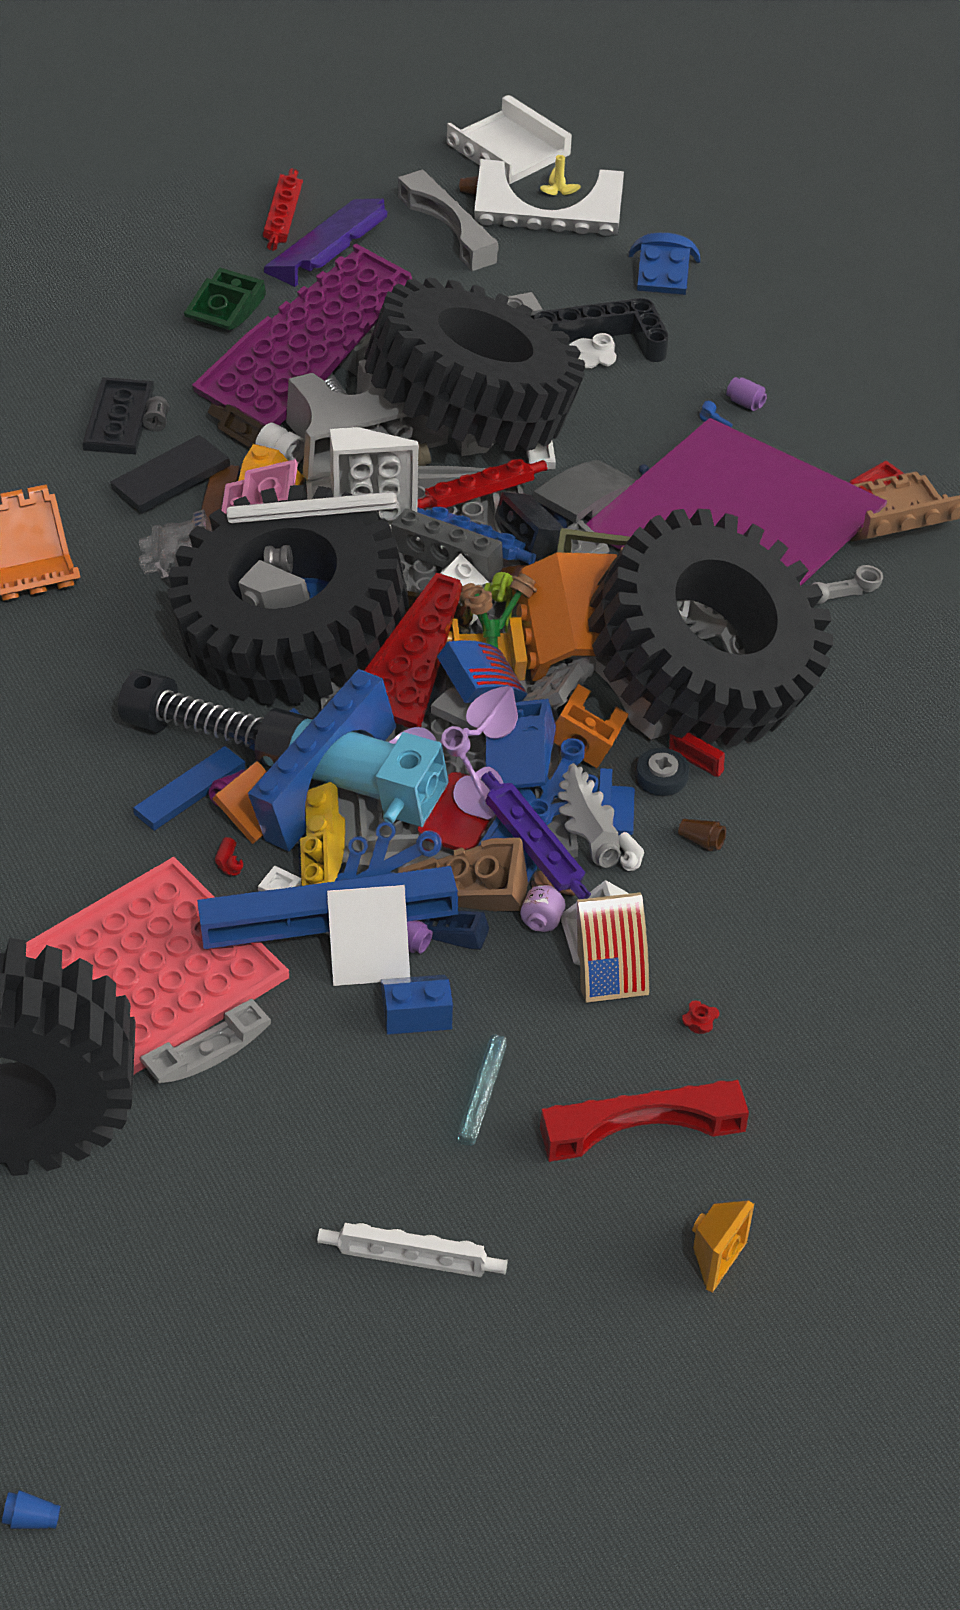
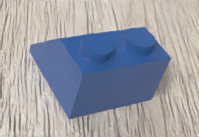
(417, 1004)

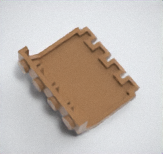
(910, 505)

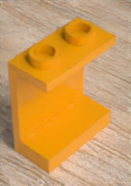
(510, 644)

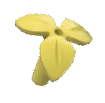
(558, 181)

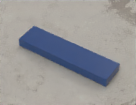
(187, 788)

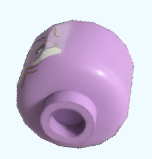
(542, 907)

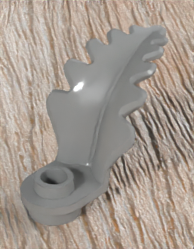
(713, 625)
(589, 817)

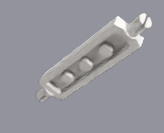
(412, 1249)

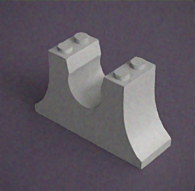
(317, 409)

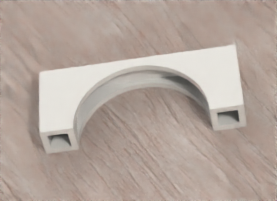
(594, 214)

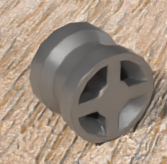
(280, 558)

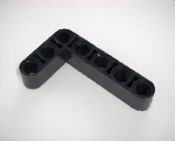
(615, 319)

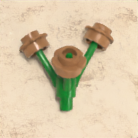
(480, 602)

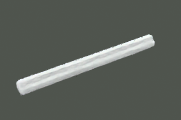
(311, 507)

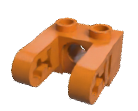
(591, 730)

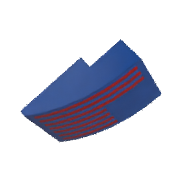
(477, 669)

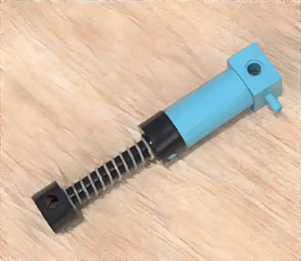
(401, 775)

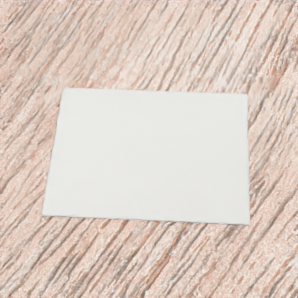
(368, 934)

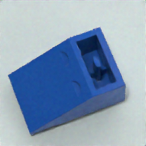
(525, 752)

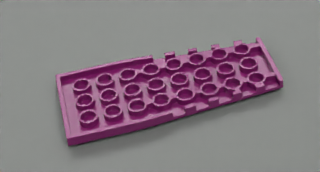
(303, 338)

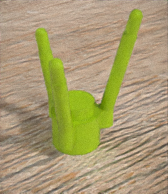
(500, 591)

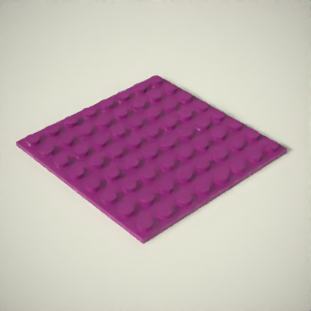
(752, 481)

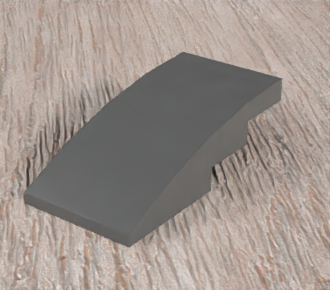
(583, 490)

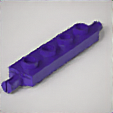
(536, 836)

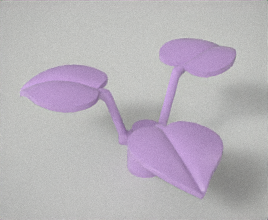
(490, 713)

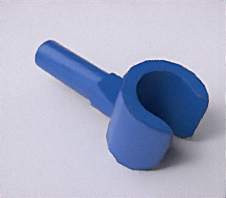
(708, 411)

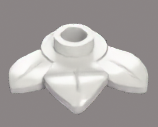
(596, 350)

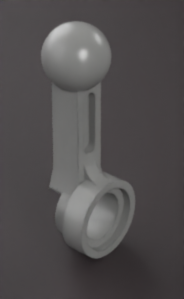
(853, 586)

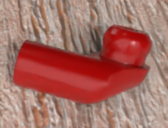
(226, 860)

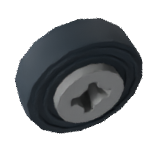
(662, 771)

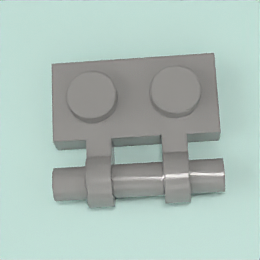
(556, 686)

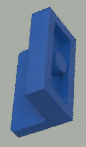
(621, 800)

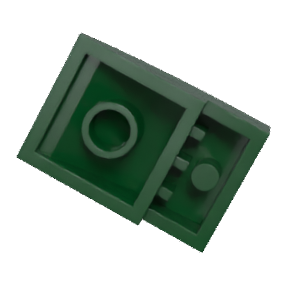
(226, 299)

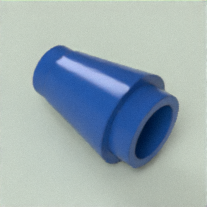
(29, 1512)

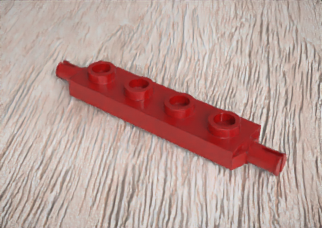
(282, 209)
(480, 483)

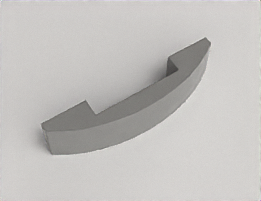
(208, 1048)

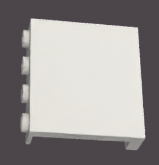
(513, 136)

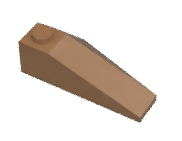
(487, 875)

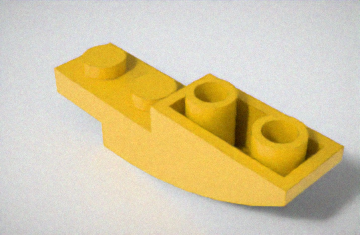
(325, 839)

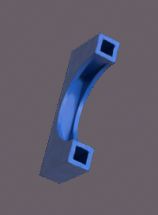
(282, 791)

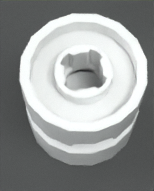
(279, 438)

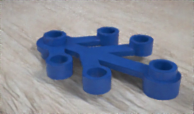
(571, 752)
(378, 865)

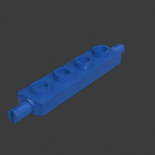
(511, 547)

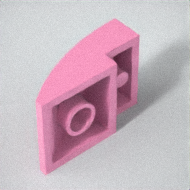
(276, 476)

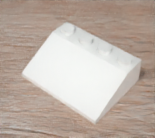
(374, 463)

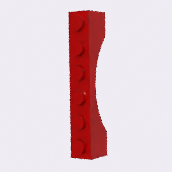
(709, 1108)

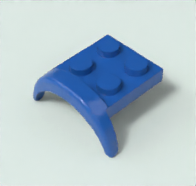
(664, 262)

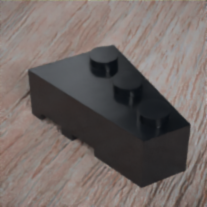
(529, 523)

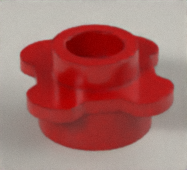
(694, 1020)

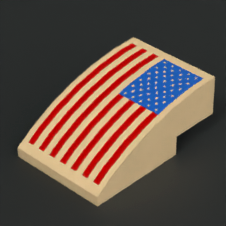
(612, 947)

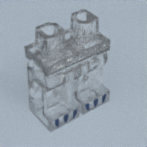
(164, 542)

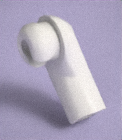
(633, 852)

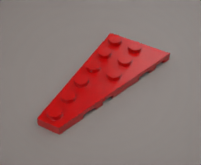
(410, 653)

